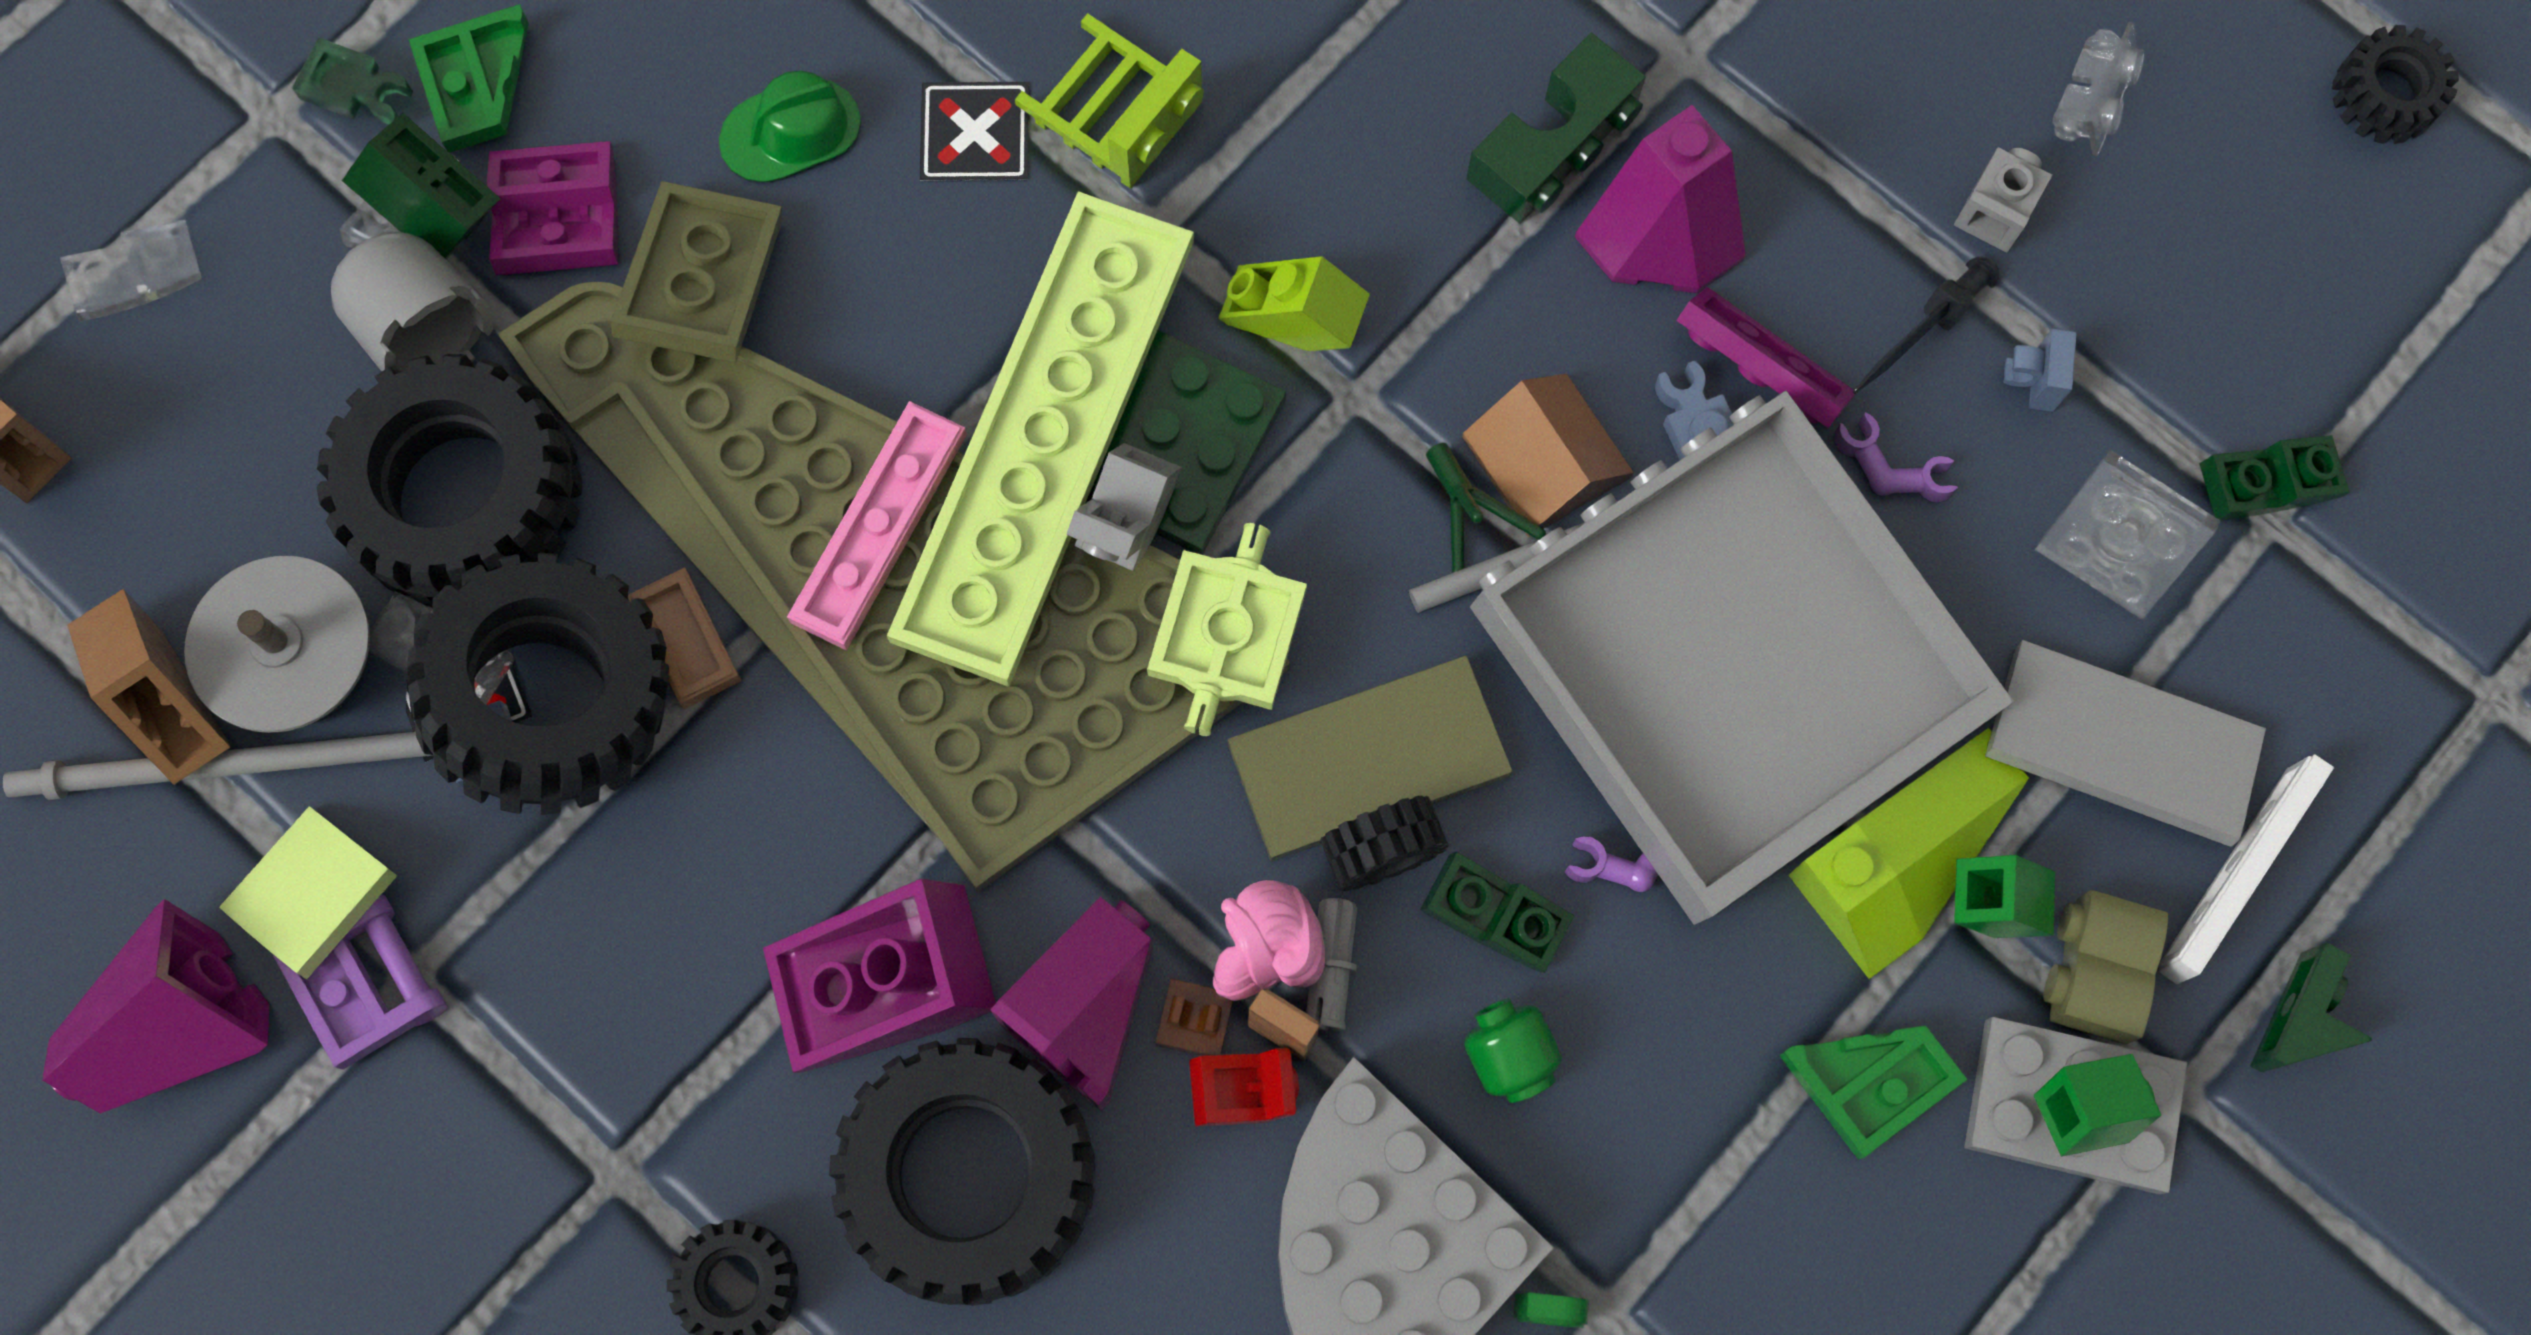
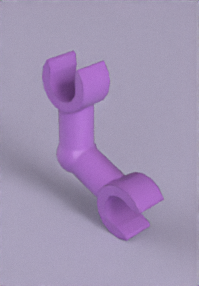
(1881, 476)
(1636, 875)

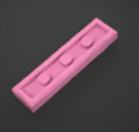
(877, 525)

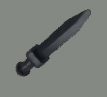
(1943, 308)

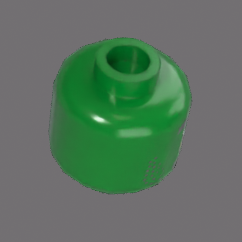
(1513, 1050)

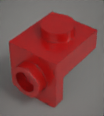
(1243, 1088)

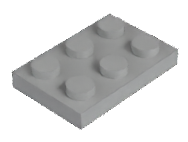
(2009, 1124)

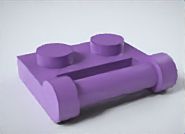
(345, 1002)

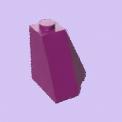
(1669, 210)
(1082, 998)
(156, 1016)

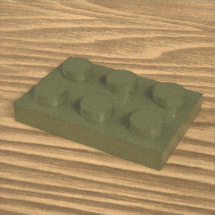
(697, 272)

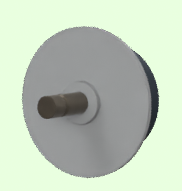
(278, 644)

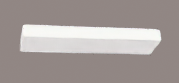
(2244, 869)

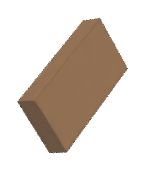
(694, 648)
(1283, 1024)

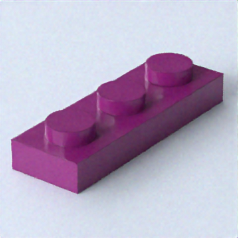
(1765, 356)

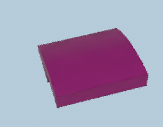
(553, 208)

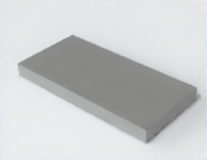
(2127, 743)

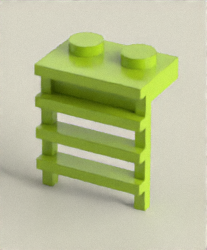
(1145, 124)

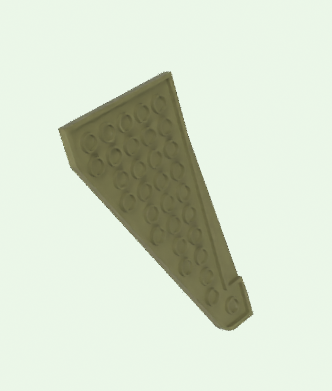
(751, 484)

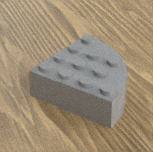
(1392, 1225)

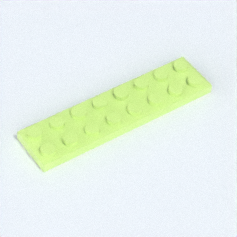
(1041, 439)

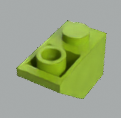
(1296, 303)

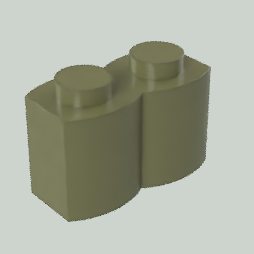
(2106, 966)

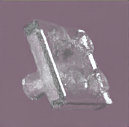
(2127, 534)

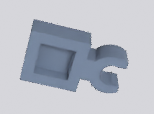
(1692, 409)

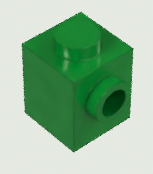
(2004, 896)
(2097, 1104)

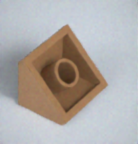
(1546, 450)

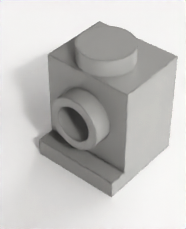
(2004, 197)

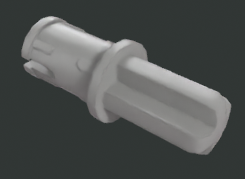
(1329, 994)

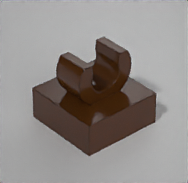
(1194, 1019)

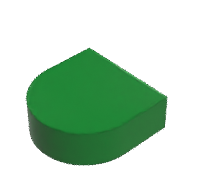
(1551, 1310)

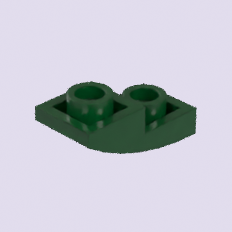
(2274, 479)
(1497, 913)

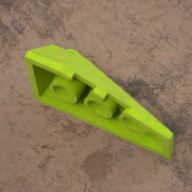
(1897, 864)

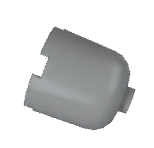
(407, 301)

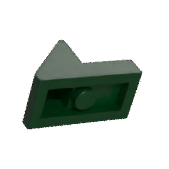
(2300, 1021)

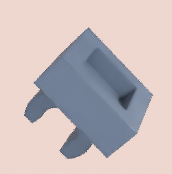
(2044, 368)

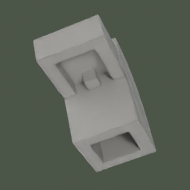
(1125, 506)

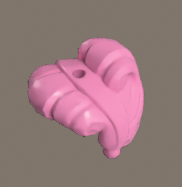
(1273, 940)

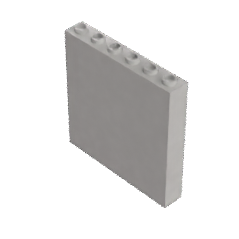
(1738, 653)

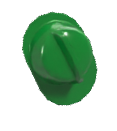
(789, 127)

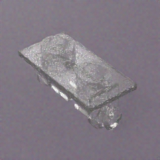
(2109, 67)

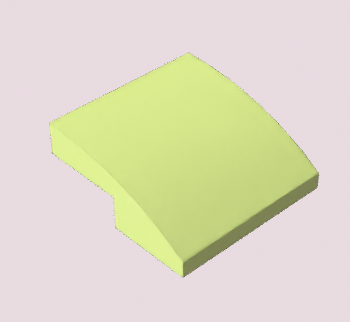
(307, 892)

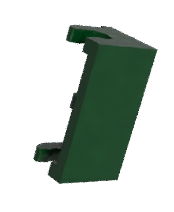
(420, 186)

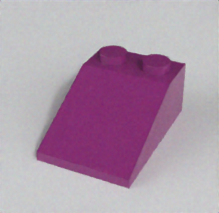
(879, 975)

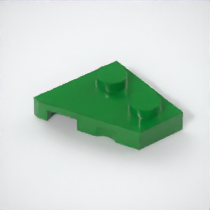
(472, 75)
(1874, 1082)

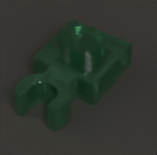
(345, 80)

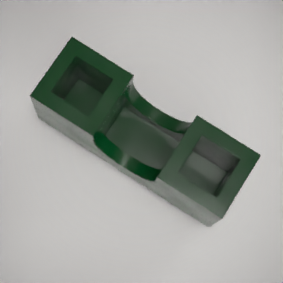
(1525, 165)

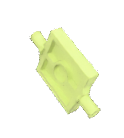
(1227, 629)

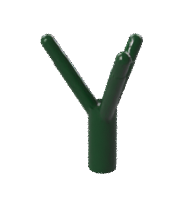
(1467, 497)

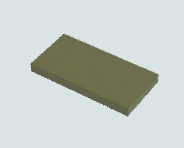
(1367, 751)

